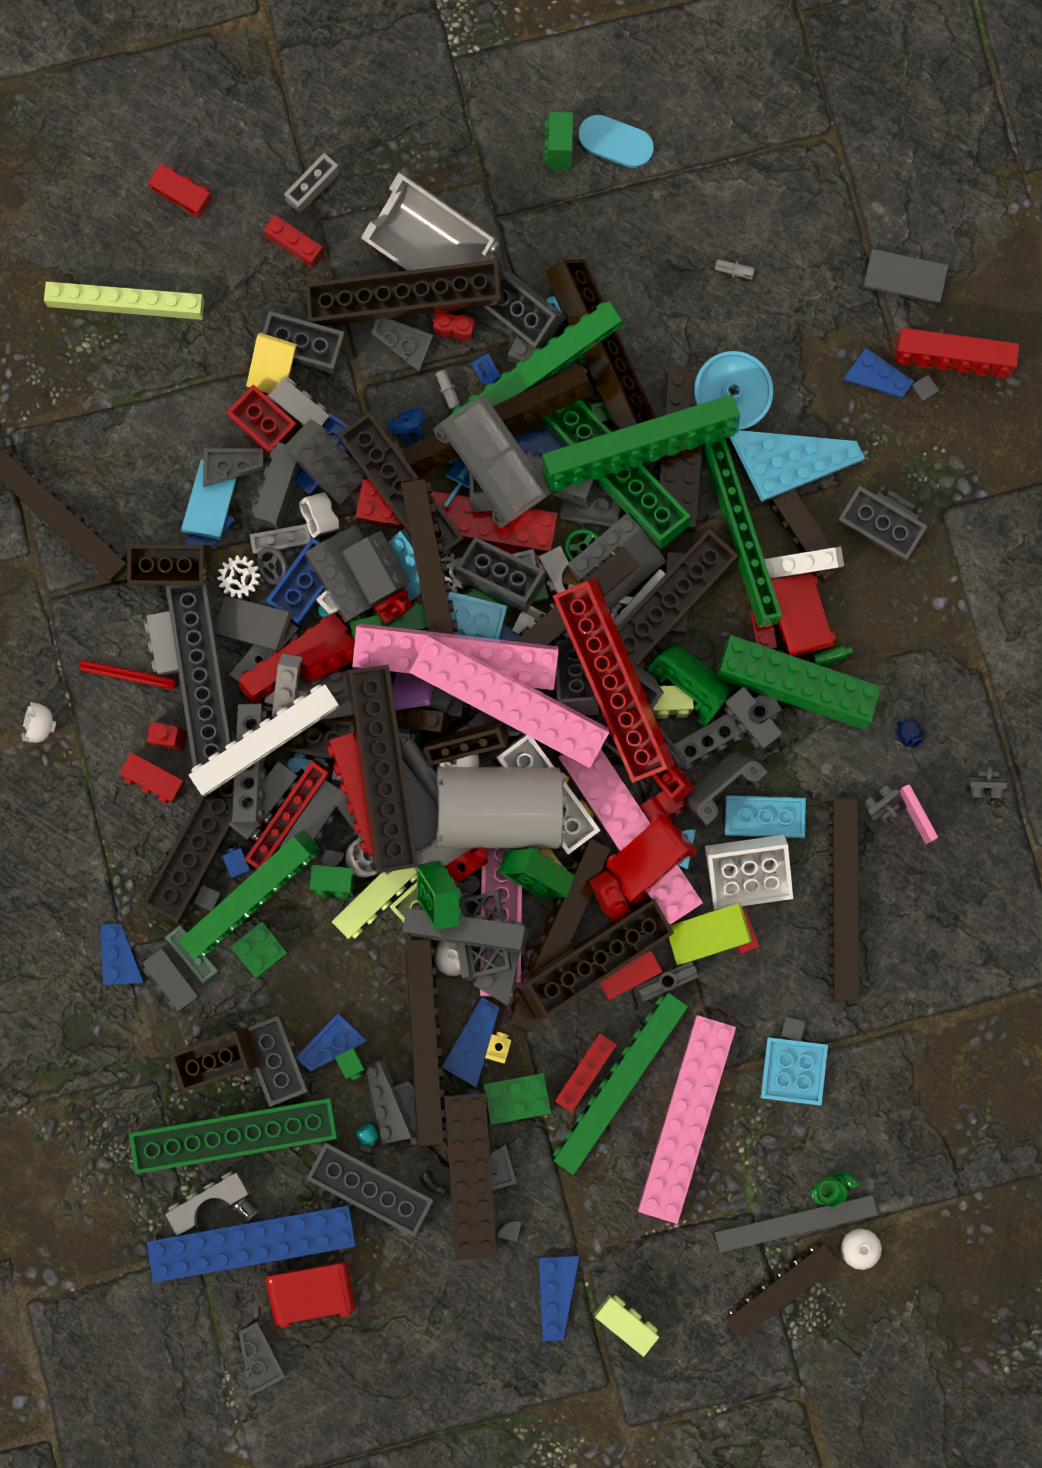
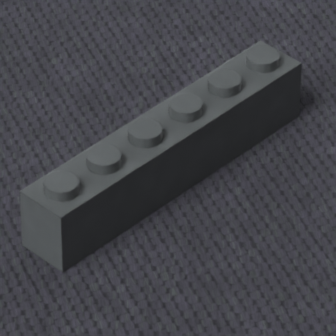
(470, 932)

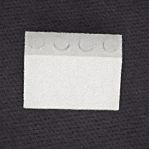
(749, 871)

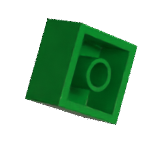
(259, 950)

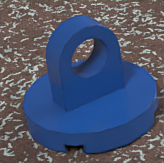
(408, 422)

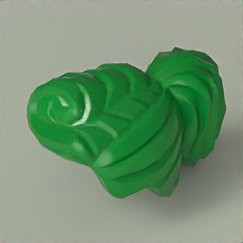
(832, 1190)

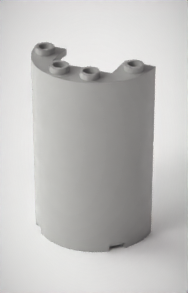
(425, 231)
(500, 807)

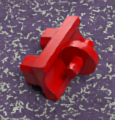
(393, 606)

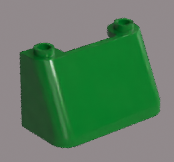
(693, 679)

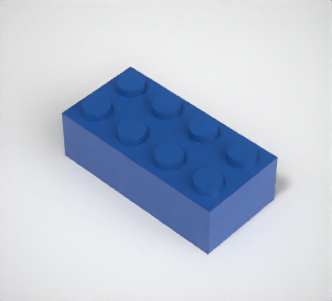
(297, 588)

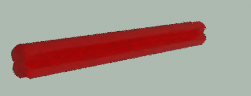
(127, 674)

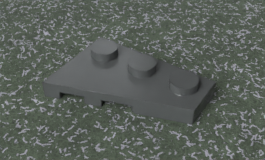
(404, 341)
(499, 984)
(259, 1360)

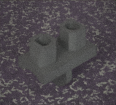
(985, 781)
(886, 807)
(469, 886)

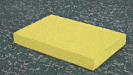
(270, 362)

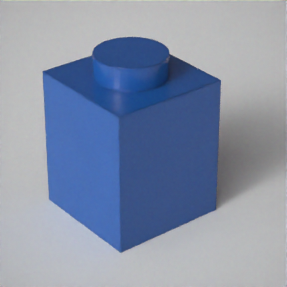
(235, 862)

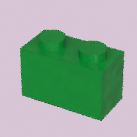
(351, 1064)

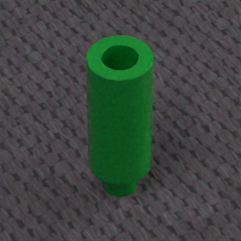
(831, 655)

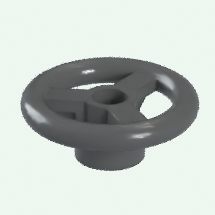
(274, 565)

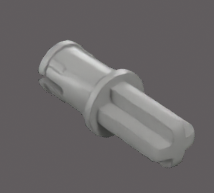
(734, 269)
(447, 389)

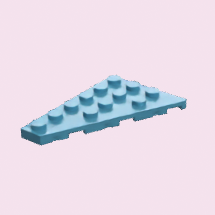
(790, 461)

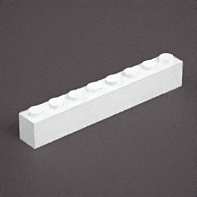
(264, 740)

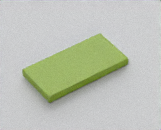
(709, 934)

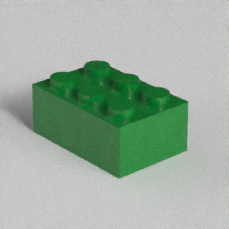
(558, 140)
(536, 873)
(332, 881)
(438, 895)
(517, 1098)

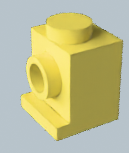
(492, 1053)

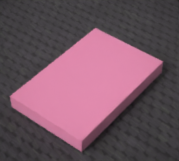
(917, 814)

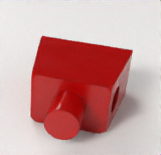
(166, 736)
(473, 861)

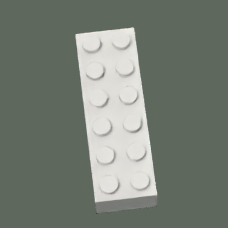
(579, 824)

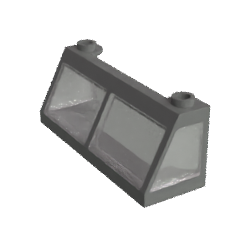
(494, 460)

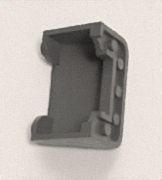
(734, 766)

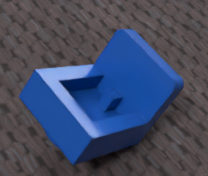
(485, 369)

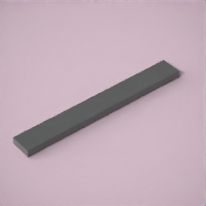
(795, 1223)

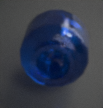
(910, 732)

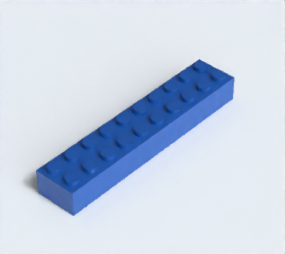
(251, 1243)

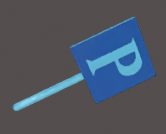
(460, 474)

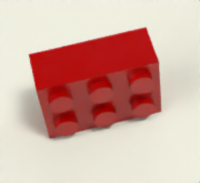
(261, 419)

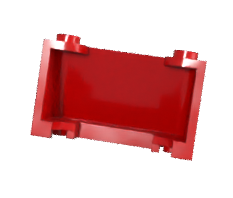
(803, 616)
(649, 857)
(310, 1293)

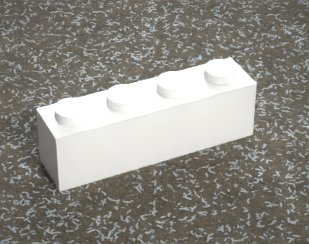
(804, 562)

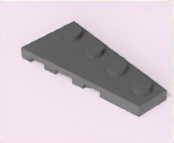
(390, 1117)

